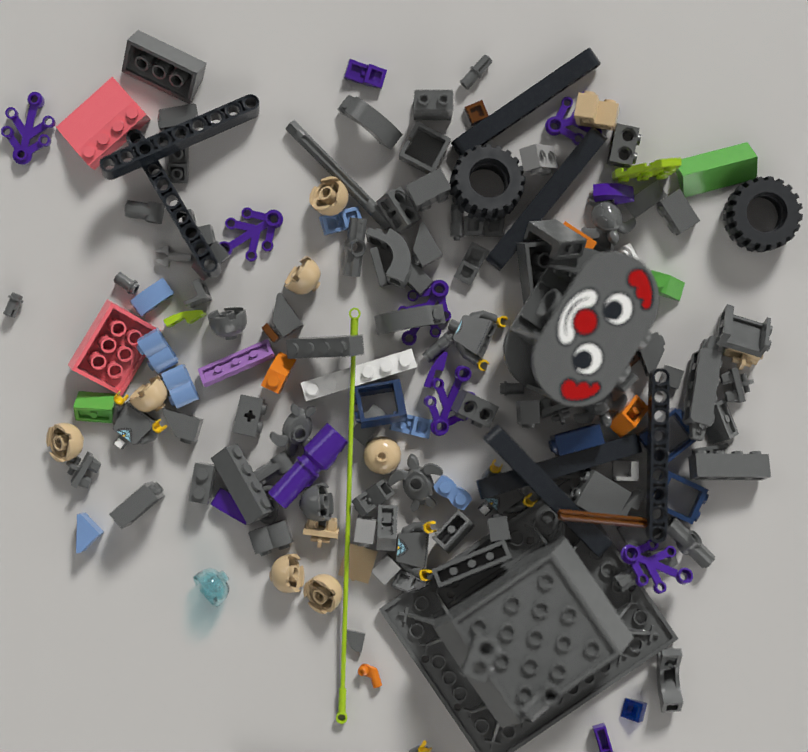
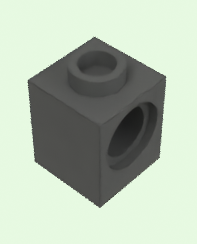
(499, 528)

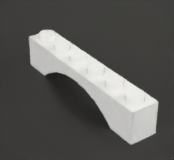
(364, 373)

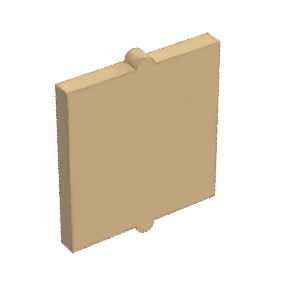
(360, 563)

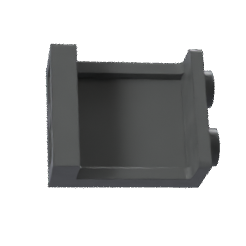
(433, 104)
(564, 240)
(743, 333)
(599, 494)

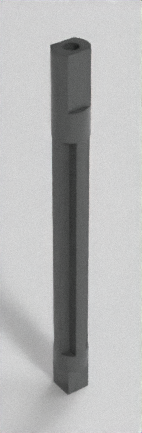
(335, 170)

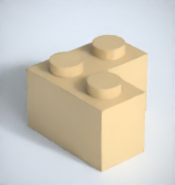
(596, 113)

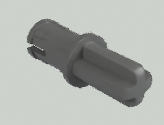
(476, 72)

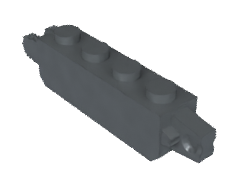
(702, 388)

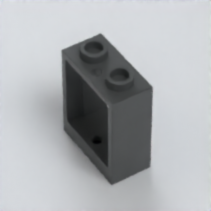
(137, 504)

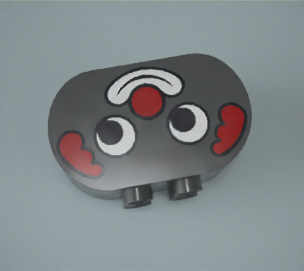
(582, 326)

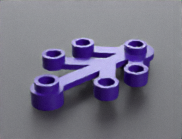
(562, 124)
(28, 131)
(254, 231)
(432, 300)
(446, 402)
(652, 565)

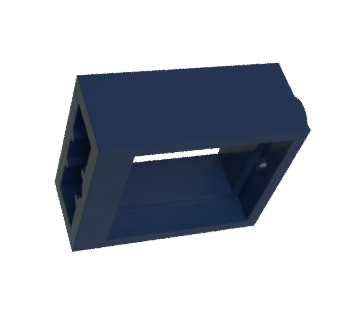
(379, 388)
(677, 415)
(576, 439)
(701, 498)

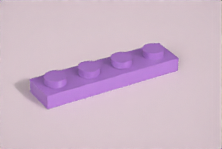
(236, 363)

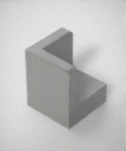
(625, 470)
(386, 569)

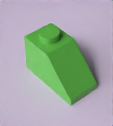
(668, 285)

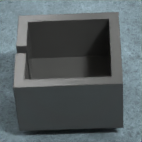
(426, 148)
(428, 190)

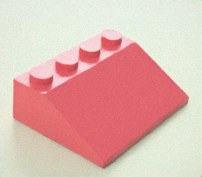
(102, 123)
(109, 348)

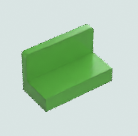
(94, 406)

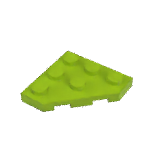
(660, 169)

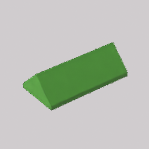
(717, 169)

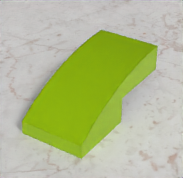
(190, 316)

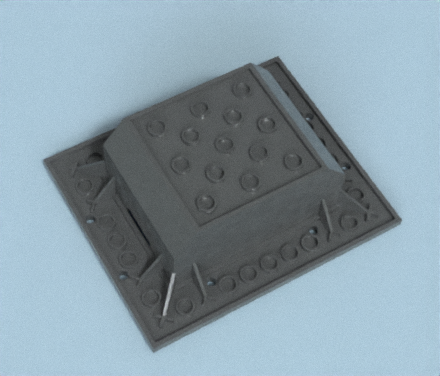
(554, 623)

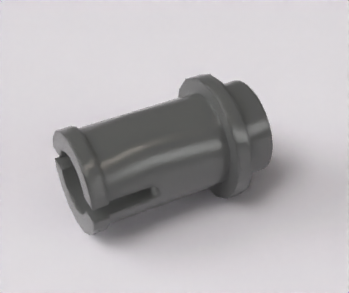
(125, 282)
(13, 304)
(511, 388)

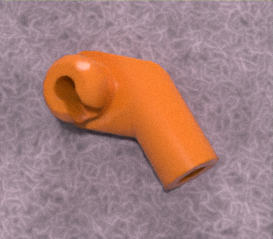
(371, 672)

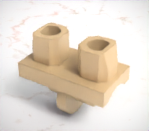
(742, 359)
(321, 533)

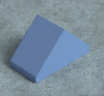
(87, 532)

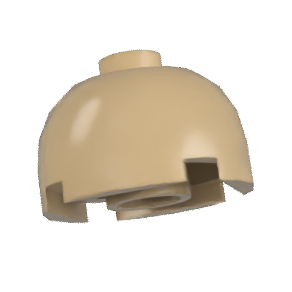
(329, 196)
(304, 277)
(150, 396)
(65, 441)
(382, 455)
(287, 574)
(323, 593)

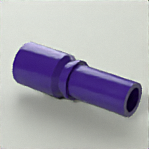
(318, 455)

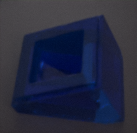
(634, 710)

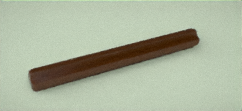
(601, 518)

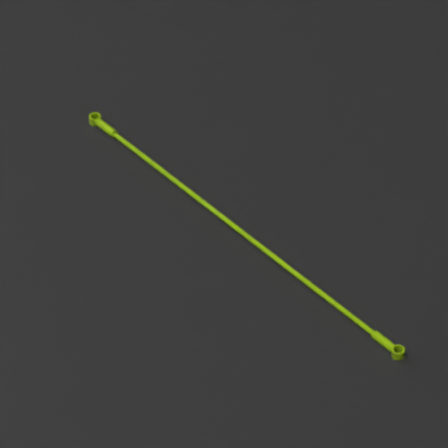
(342, 690)

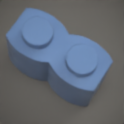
(157, 351)
(180, 386)
(457, 495)

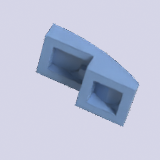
(338, 222)
(151, 297)
(414, 426)

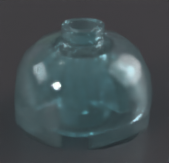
(213, 585)

